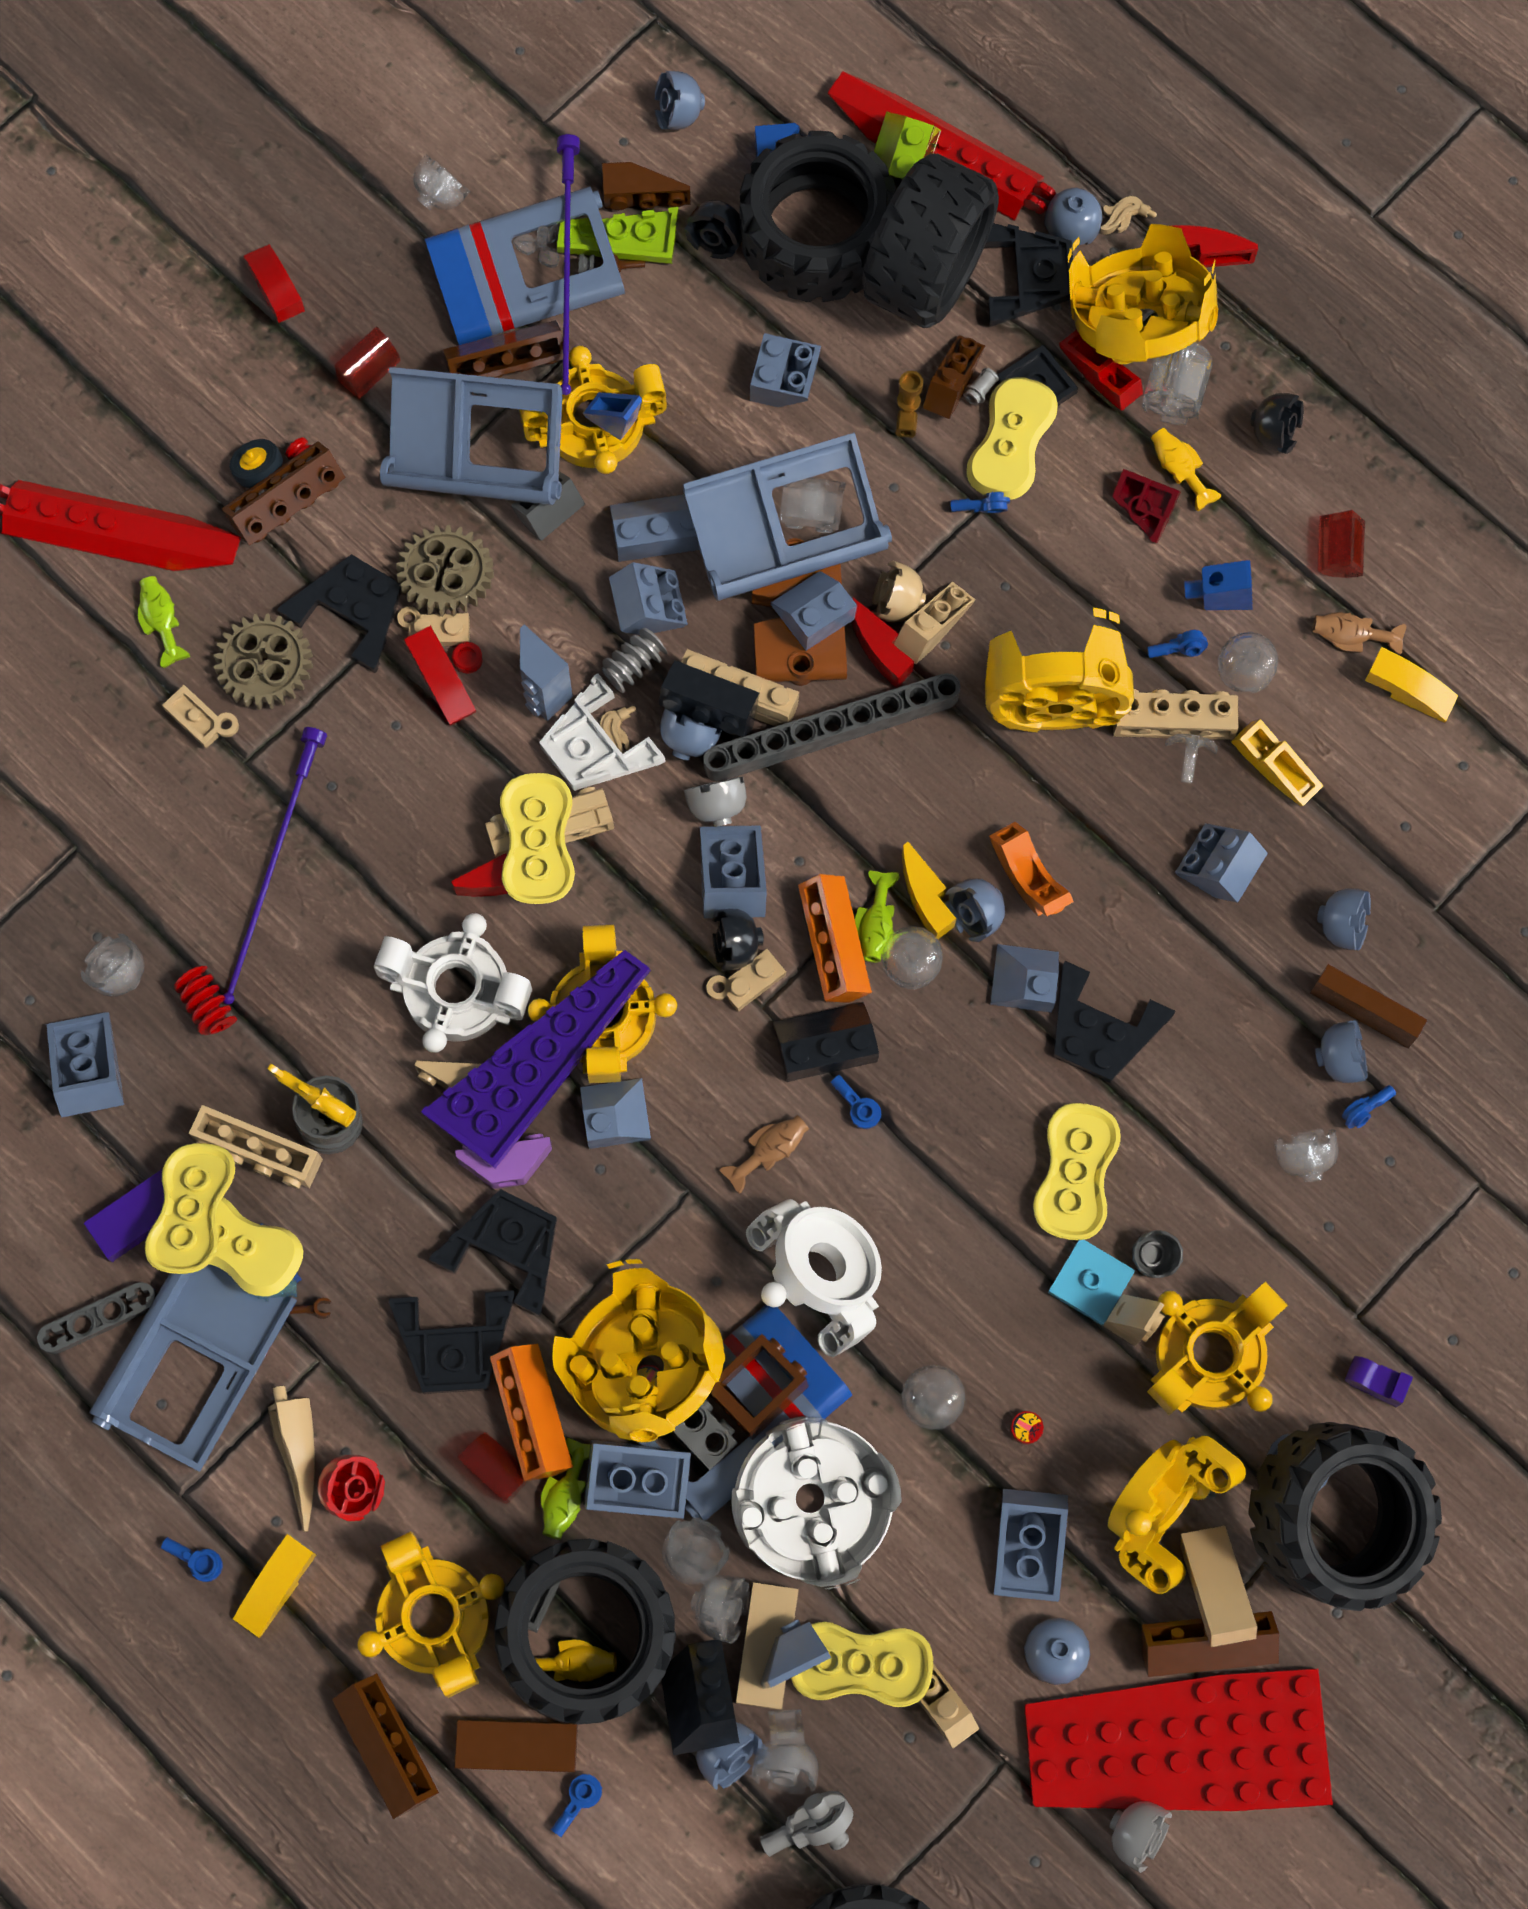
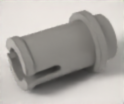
(976, 391)

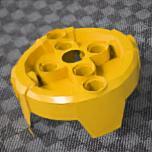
(1153, 277)
(1060, 687)
(634, 1322)

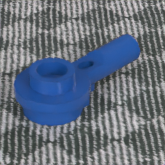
(993, 503)
(1188, 643)
(864, 1111)
(1358, 1112)
(203, 1564)
(584, 1793)

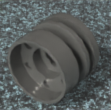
(311, 1123)

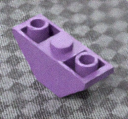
(515, 1167)

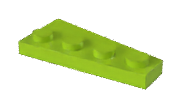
(631, 237)

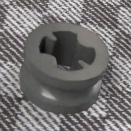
(586, 263)

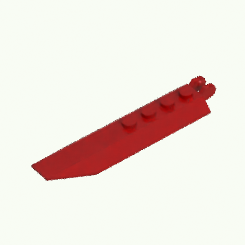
(1015, 183)
(114, 528)

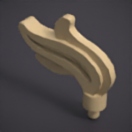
(1121, 214)
(611, 724)

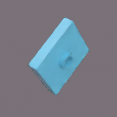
(1091, 1281)

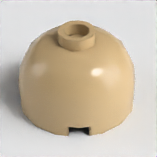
(898, 593)

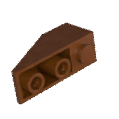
(636, 186)
(953, 376)

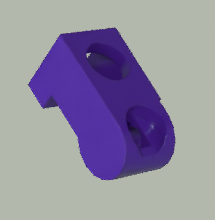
(1378, 1381)

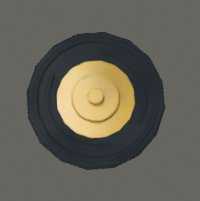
(255, 462)

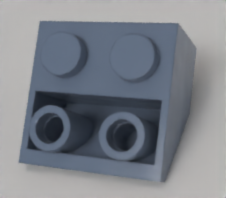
(783, 371)
(647, 599)
(1222, 861)

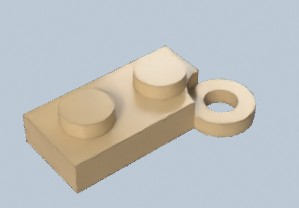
(449, 629)
(198, 718)
(748, 981)

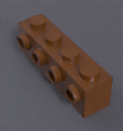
(507, 352)
(284, 493)
(1186, 1647)
(385, 1746)

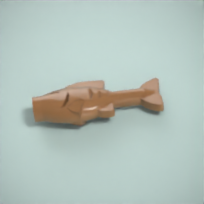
(1349, 632)
(771, 1145)

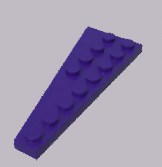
(511, 1088)

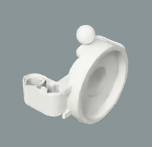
(496, 994)
(849, 1249)

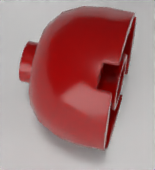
(350, 1487)

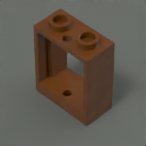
(735, 1411)

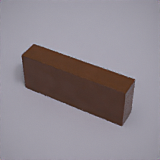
(1368, 1006)
(516, 1746)

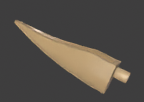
(295, 1440)

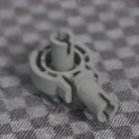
(813, 1824)

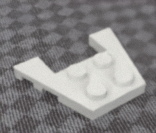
(583, 748)

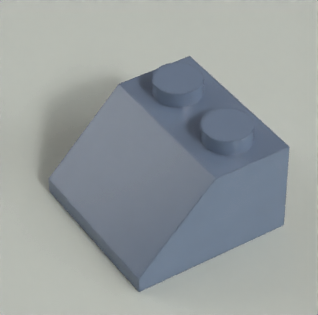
(815, 609)

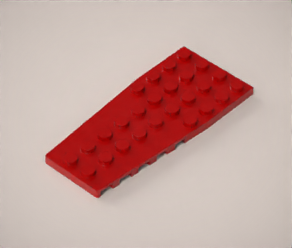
(1184, 1745)

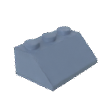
(653, 528)
(543, 676)

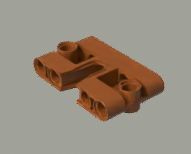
(780, 651)

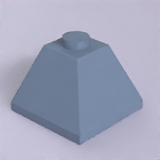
(1025, 978)
(615, 1113)
(793, 1653)

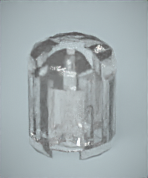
(1178, 384)

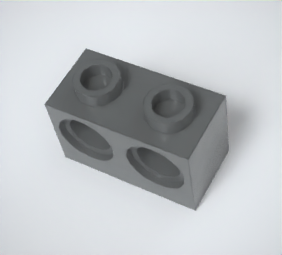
(694, 1436)

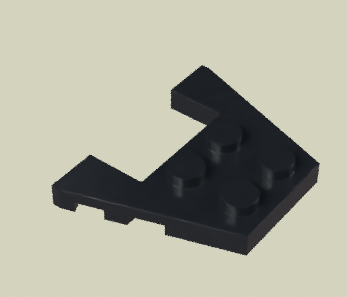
(1040, 272)
(357, 595)
(1095, 1039)
(513, 1234)
(453, 1357)

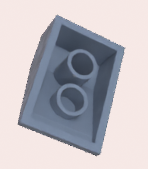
(733, 870)
(84, 1065)
(636, 1479)
(1031, 1545)

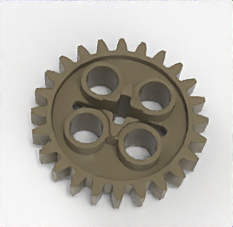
(419, 563)
(259, 686)

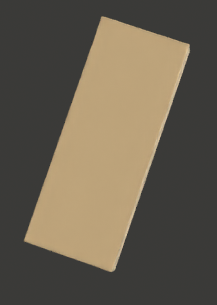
(1218, 1586)
(768, 1612)

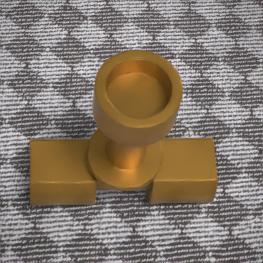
(908, 401)

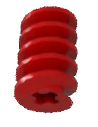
(202, 1003)

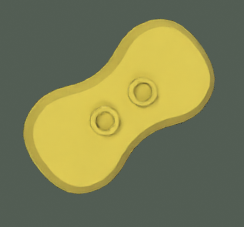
(1017, 420)
(537, 858)
(1072, 1195)
(186, 1229)
(255, 1255)
(884, 1666)

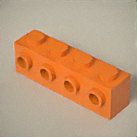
(834, 938)
(531, 1412)

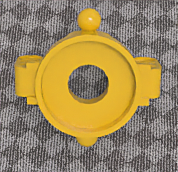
(593, 445)
(636, 1026)
(1242, 1323)
(1157, 1499)
(416, 1575)

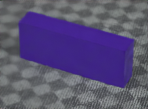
(128, 1218)

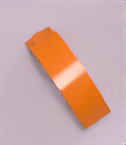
(1027, 871)

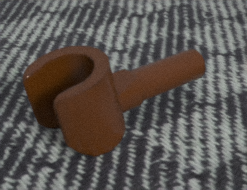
(628, 264)
(312, 1308)

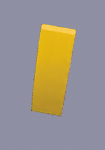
(1411, 685)
(1277, 762)
(926, 893)
(274, 1585)

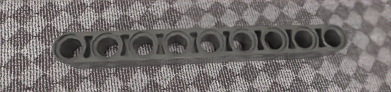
(821, 737)

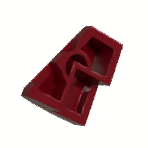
(1146, 502)

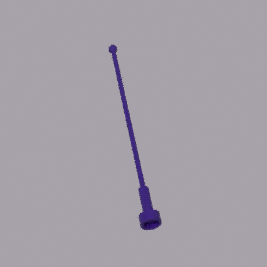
(568, 147)
(312, 738)

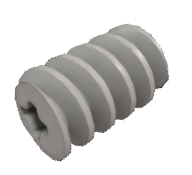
(633, 658)

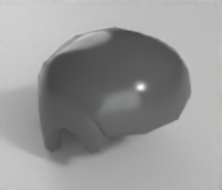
(1157, 1254)

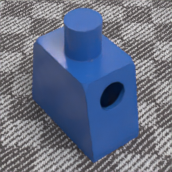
(1223, 586)

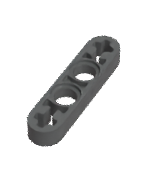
(95, 1313)

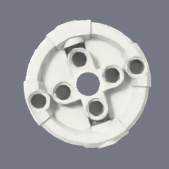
(856, 1511)

